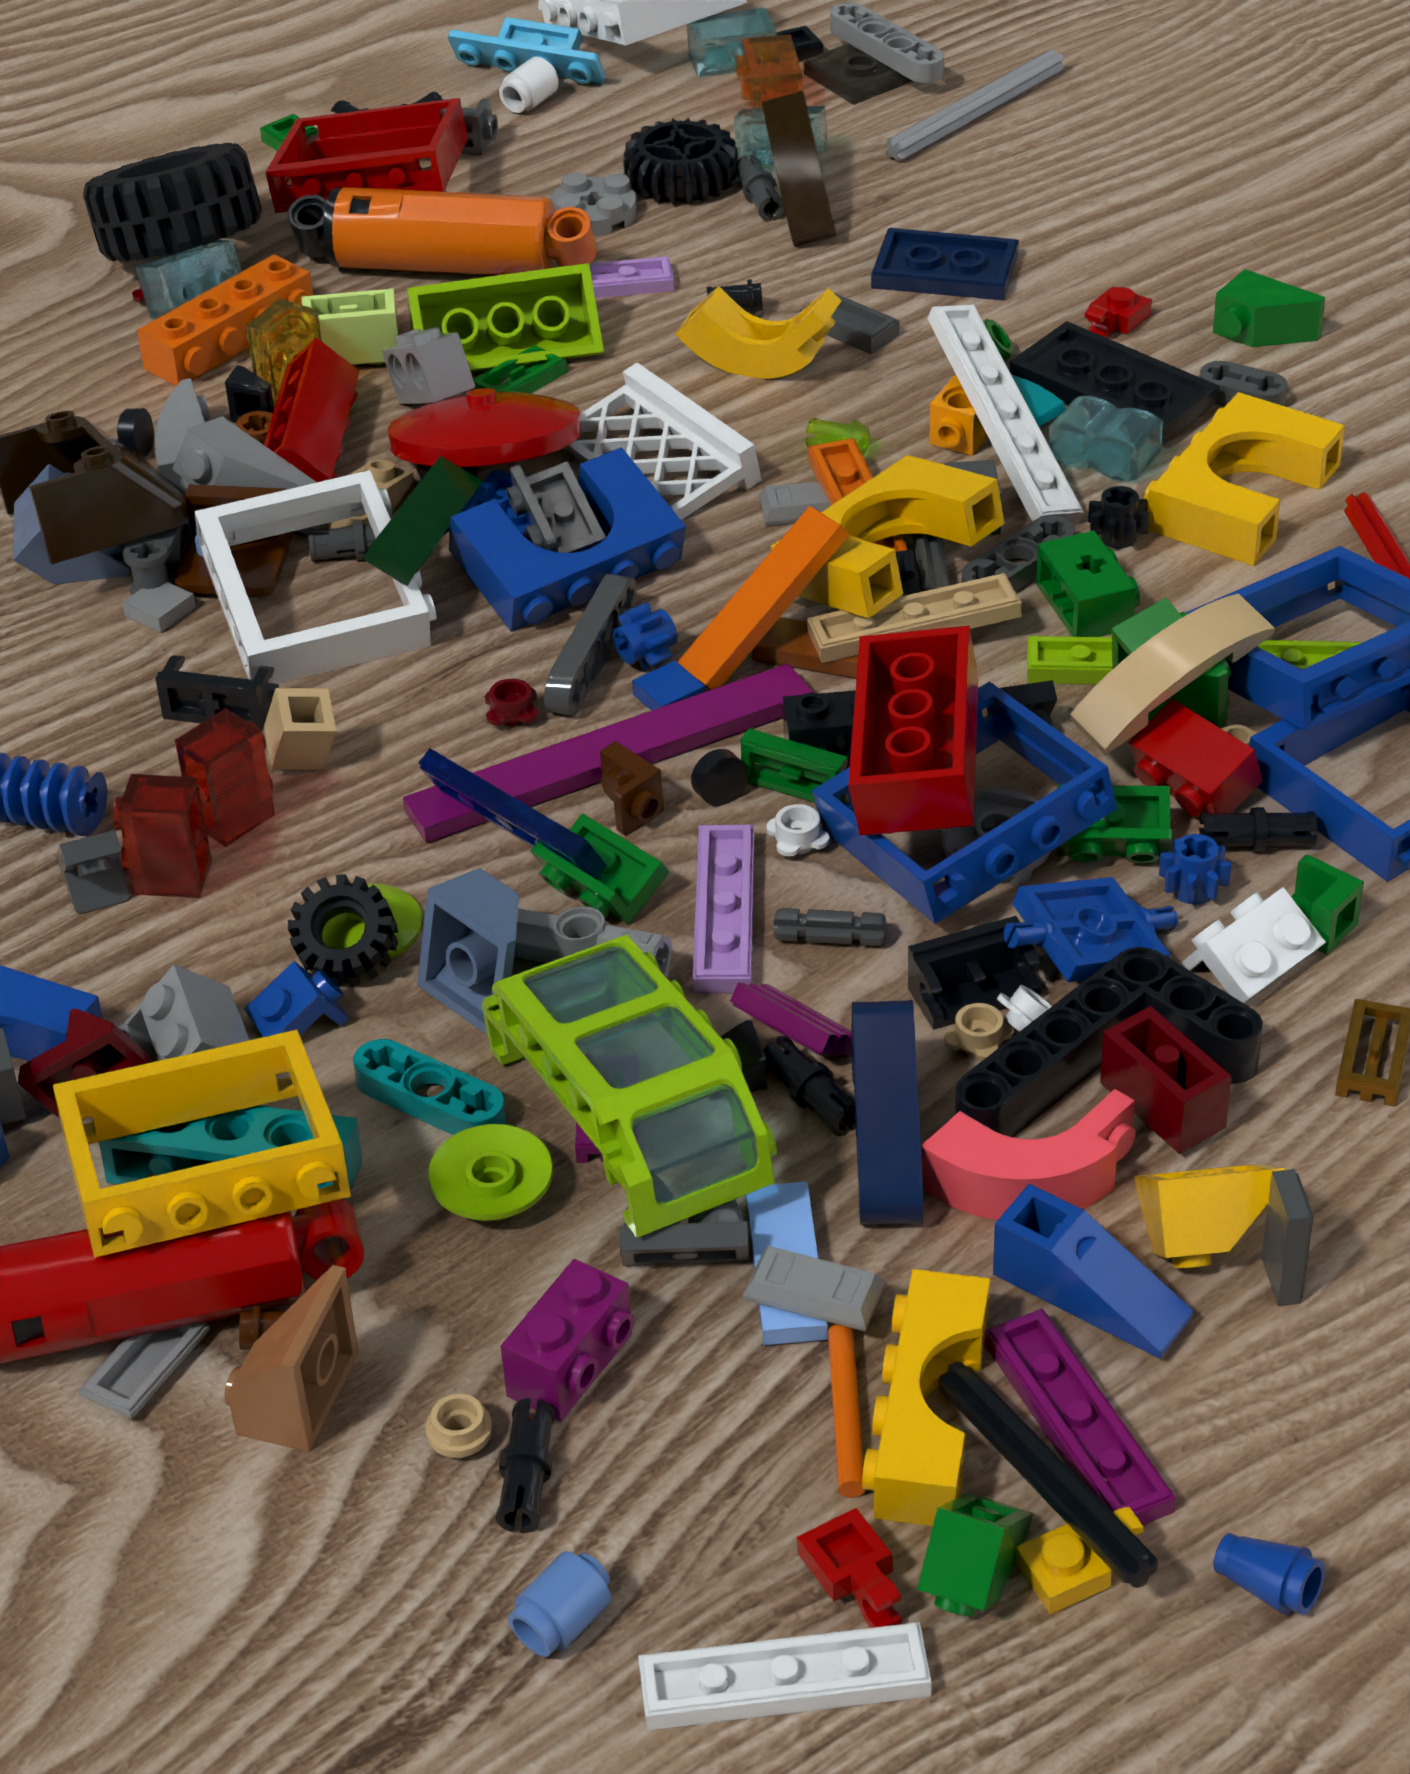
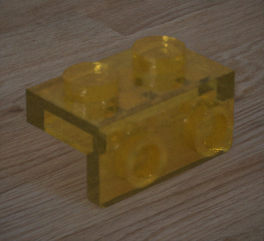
(278, 338)

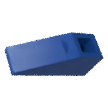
(1084, 1270)

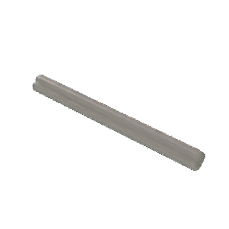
(974, 105)

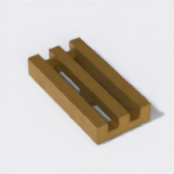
(1369, 1082)

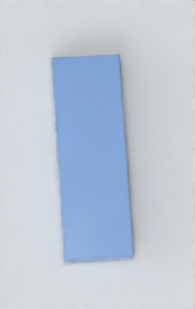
(784, 1220)

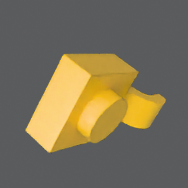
(1065, 1567)

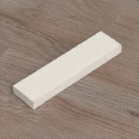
(784, 1676)

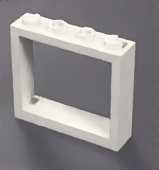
(629, 20)
(320, 647)

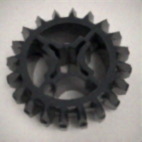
(680, 161)

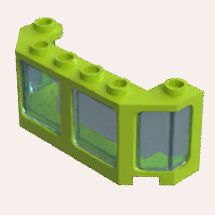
(637, 1078)

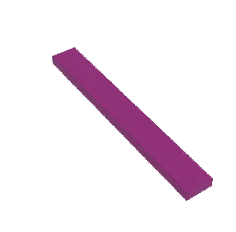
(650, 735)

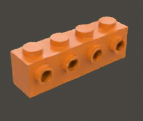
(214, 323)

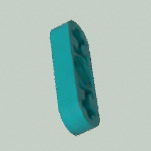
(417, 1069)

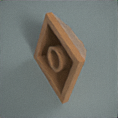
(296, 1367)

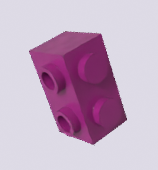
(567, 1338)

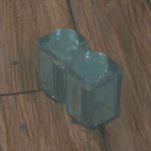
(1106, 438)

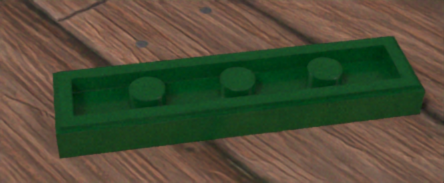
(422, 521)

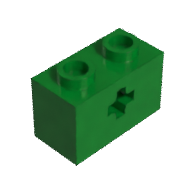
(1085, 584)

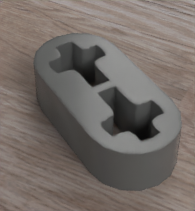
(1246, 380)

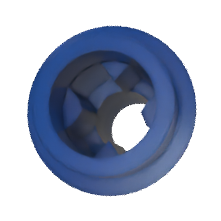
(1272, 1572)

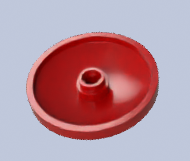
(485, 428)

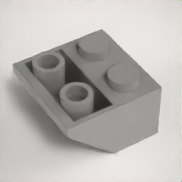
(185, 1016)

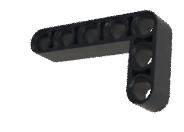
(1067, 1039)

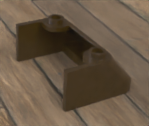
(102, 503)

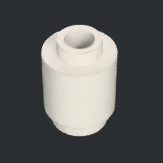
(528, 85)

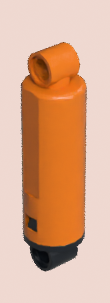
(441, 231)

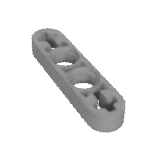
(887, 42)

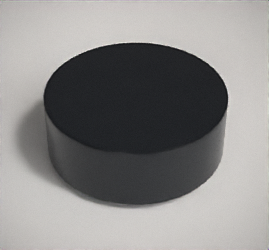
(136, 430)
(719, 777)

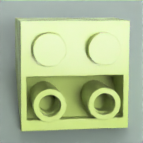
(357, 323)

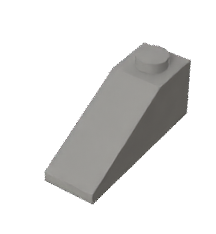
(228, 456)

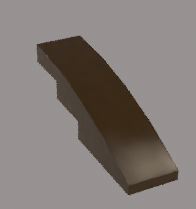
(798, 168)

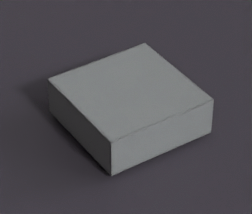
(159, 606)

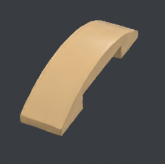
(1165, 665)

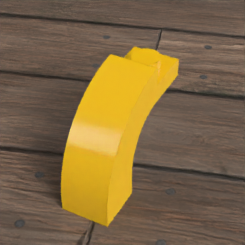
(753, 346)

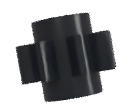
(1119, 517)

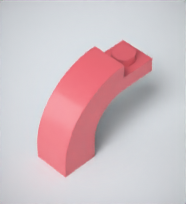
(988, 1170)

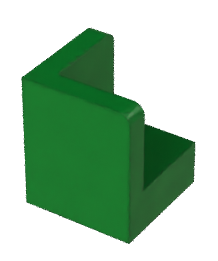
(1328, 899)

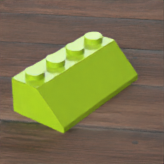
(512, 313)

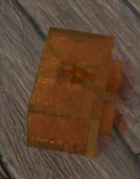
(768, 68)

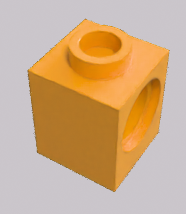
(954, 421)

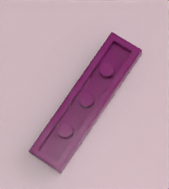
(1078, 1416)

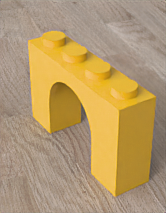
(1244, 436)
(902, 499)

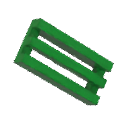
(521, 379)
(792, 760)

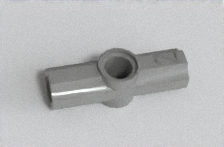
(552, 937)

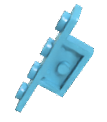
(527, 39)

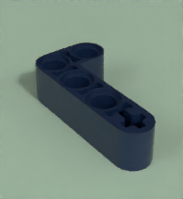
(886, 1112)

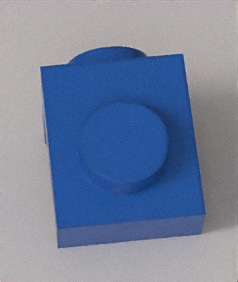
(296, 1002)

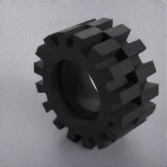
(336, 900)

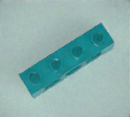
(219, 1139)

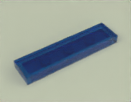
(509, 813)

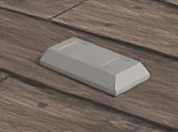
(788, 502)
(815, 1288)
(141, 1368)

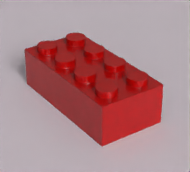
(914, 731)

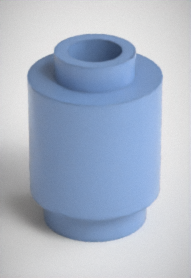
(560, 1603)

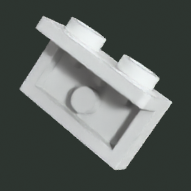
(1258, 946)

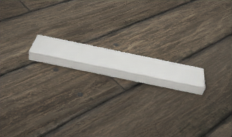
(1004, 413)

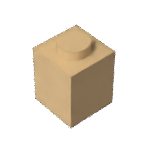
(300, 728)

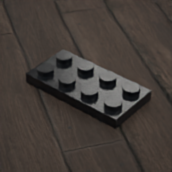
(1083, 363)

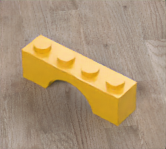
(918, 1452)

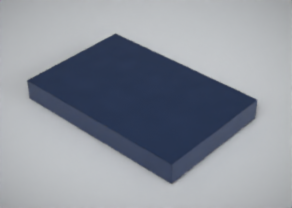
(945, 264)

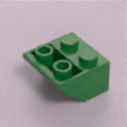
(1205, 694)

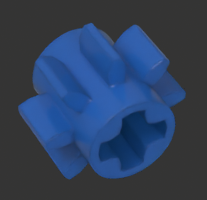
(645, 636)
(1195, 869)

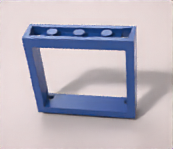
(1342, 680)
(1282, 758)
(1080, 802)

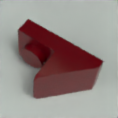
(90, 1049)

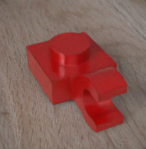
(1117, 310)
(853, 1559)

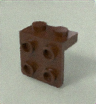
(257, 560)

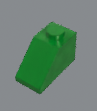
(1267, 311)
(972, 1553)

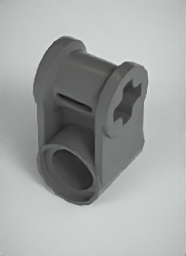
(156, 557)

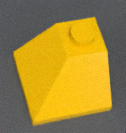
(1202, 1209)

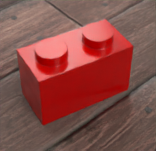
(1196, 759)

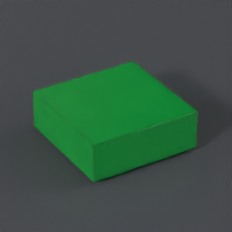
(275, 132)

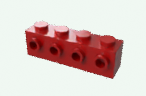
(313, 410)

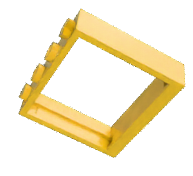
(210, 1193)

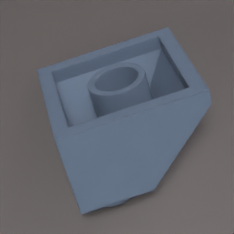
(468, 942)

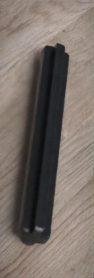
(1049, 1475)

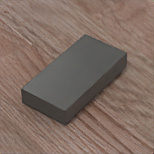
(862, 326)
(1287, 1237)

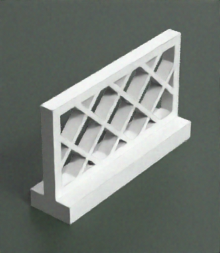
(683, 426)

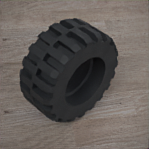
(172, 202)

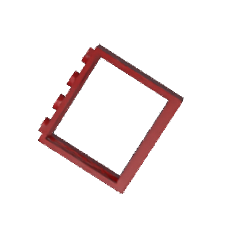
(369, 151)

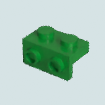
(1133, 830)
(623, 885)

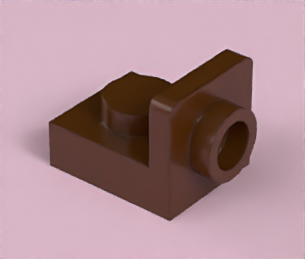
(632, 786)

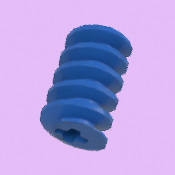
(51, 796)

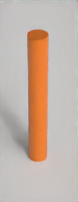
(846, 1411)

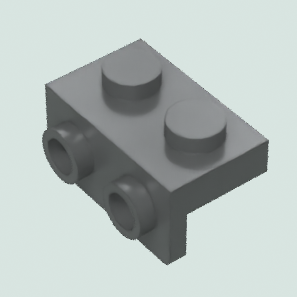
(554, 509)

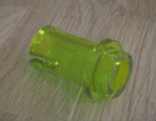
(831, 431)

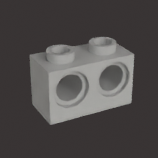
(427, 366)

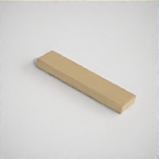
(960, 604)

